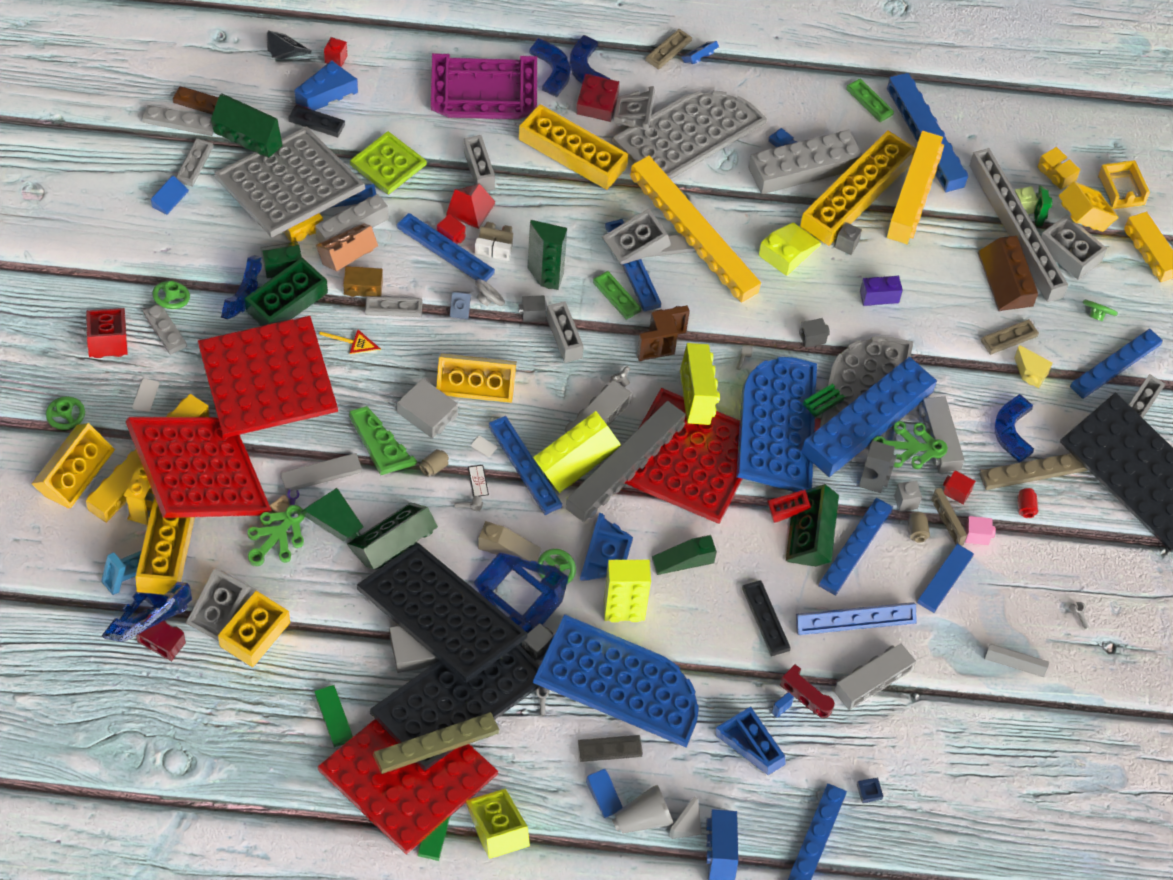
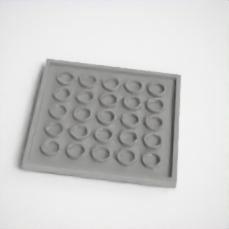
(290, 184)

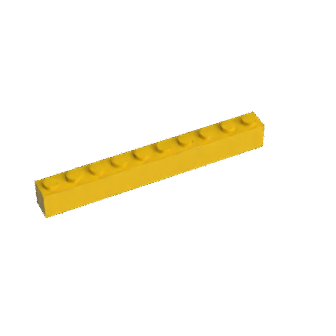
(695, 229)

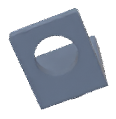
(460, 304)

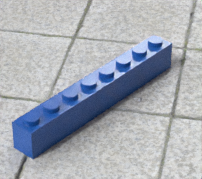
(918, 119)

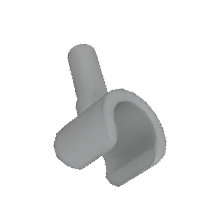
(746, 352)
(475, 505)
(1080, 611)
(542, 701)

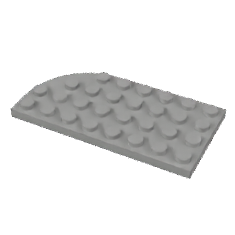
(691, 130)
(860, 369)

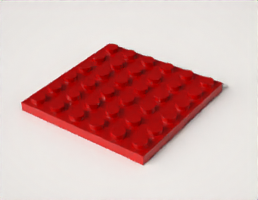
(267, 376)
(696, 465)
(196, 468)
(406, 800)

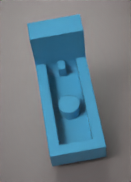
(119, 570)

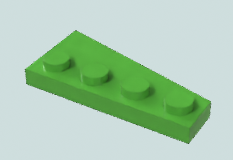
(380, 443)

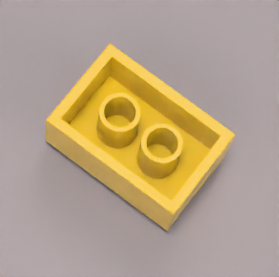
(1087, 206)
(254, 628)

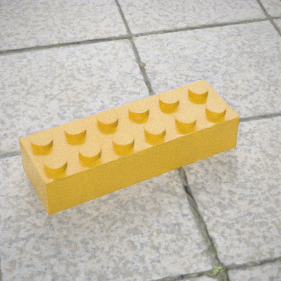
(573, 146)
(916, 187)
(163, 552)

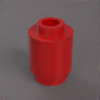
(1027, 503)

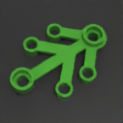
(913, 446)
(277, 533)

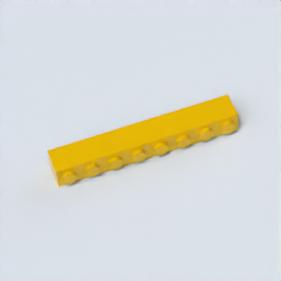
(110, 494)

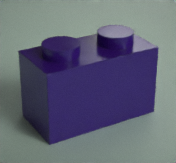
(881, 290)

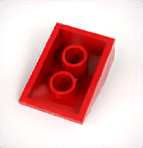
(106, 333)

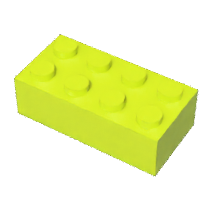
(699, 383)
(626, 590)

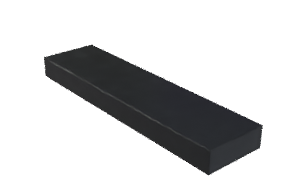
(766, 618)

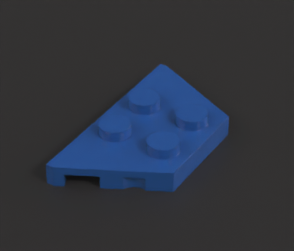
(606, 544)

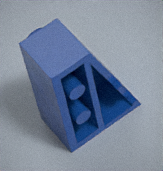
(326, 86)
(752, 740)
(722, 845)

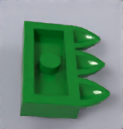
(1042, 207)

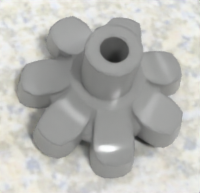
(621, 377)

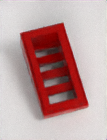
(787, 499)

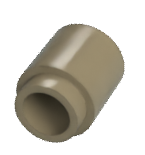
(434, 463)
(918, 527)

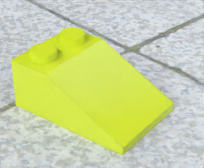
(787, 247)
(498, 823)

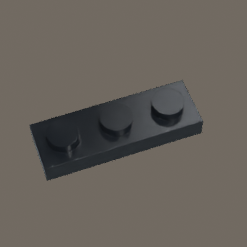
(316, 121)

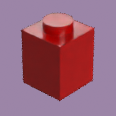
(335, 51)
(452, 229)
(958, 487)

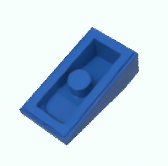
(604, 792)

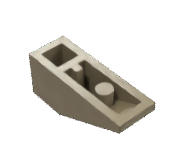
(500, 539)

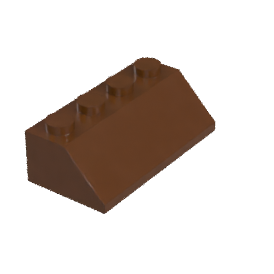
(1008, 274)

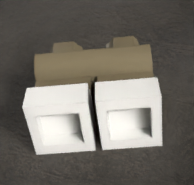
(495, 241)

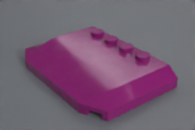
(483, 87)

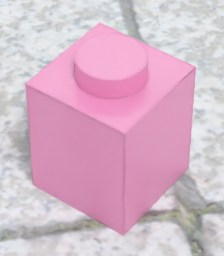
(979, 530)

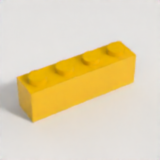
(1151, 245)

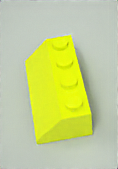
(577, 452)

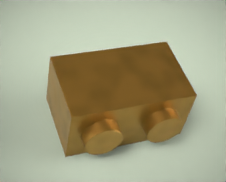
(363, 281)

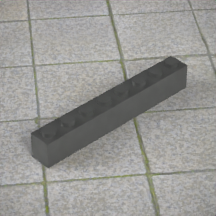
(625, 462)

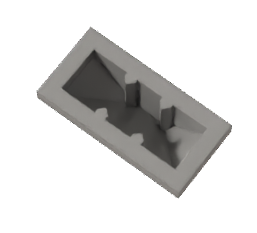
(688, 822)

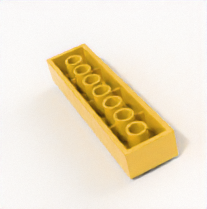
(858, 187)

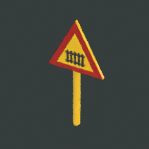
(359, 344)

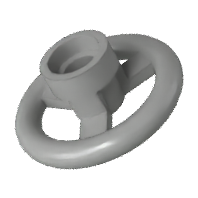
(488, 294)

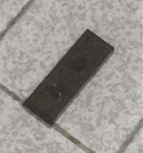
(610, 748)

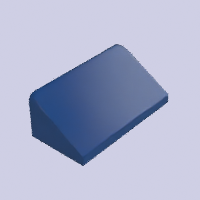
(169, 195)

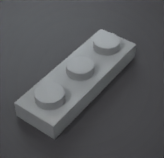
(164, 328)

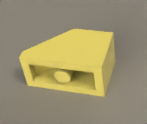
(1032, 366)

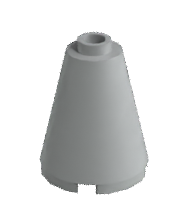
(643, 813)

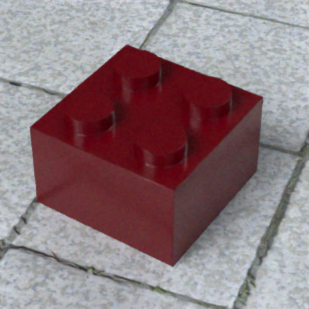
(598, 97)

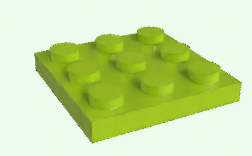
(388, 162)

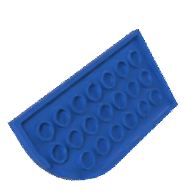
(777, 424)
(620, 680)

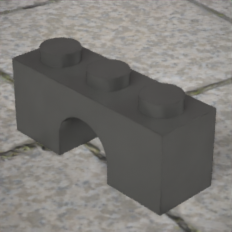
(878, 467)

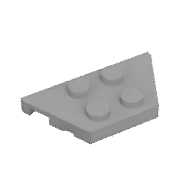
(635, 109)

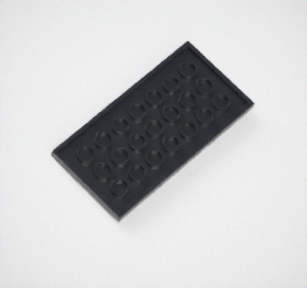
(1129, 462)
(442, 612)
(443, 699)

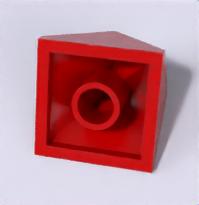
(471, 205)

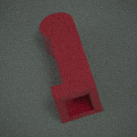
(807, 694)

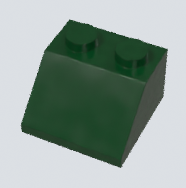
(279, 257)

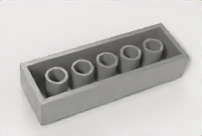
(804, 161)

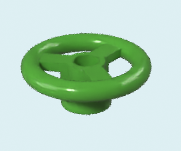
(172, 291)
(1098, 311)
(64, 410)
(559, 560)

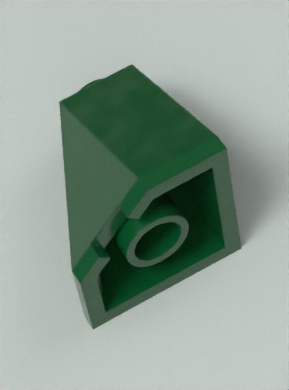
(334, 516)

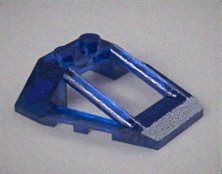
(551, 586)
(163, 608)

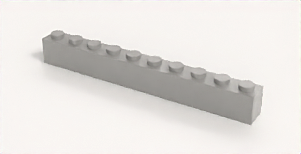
(1017, 222)

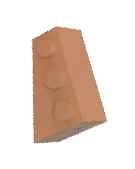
(347, 246)

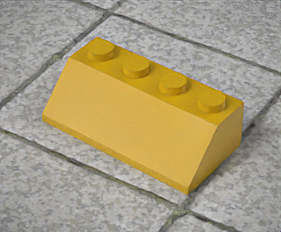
(476, 377)
(73, 465)

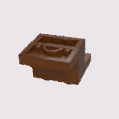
(663, 333)

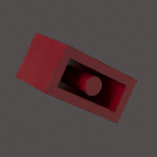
(163, 639)

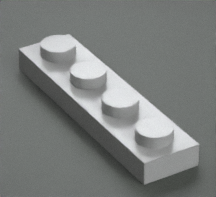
(178, 120)

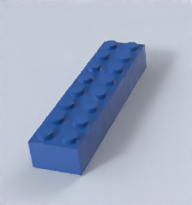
(868, 416)

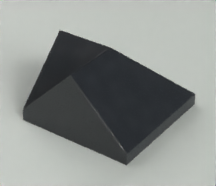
(283, 46)

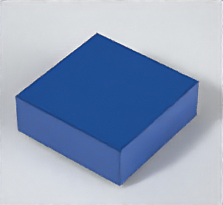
(782, 704)

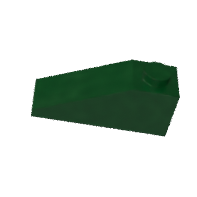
(687, 555)

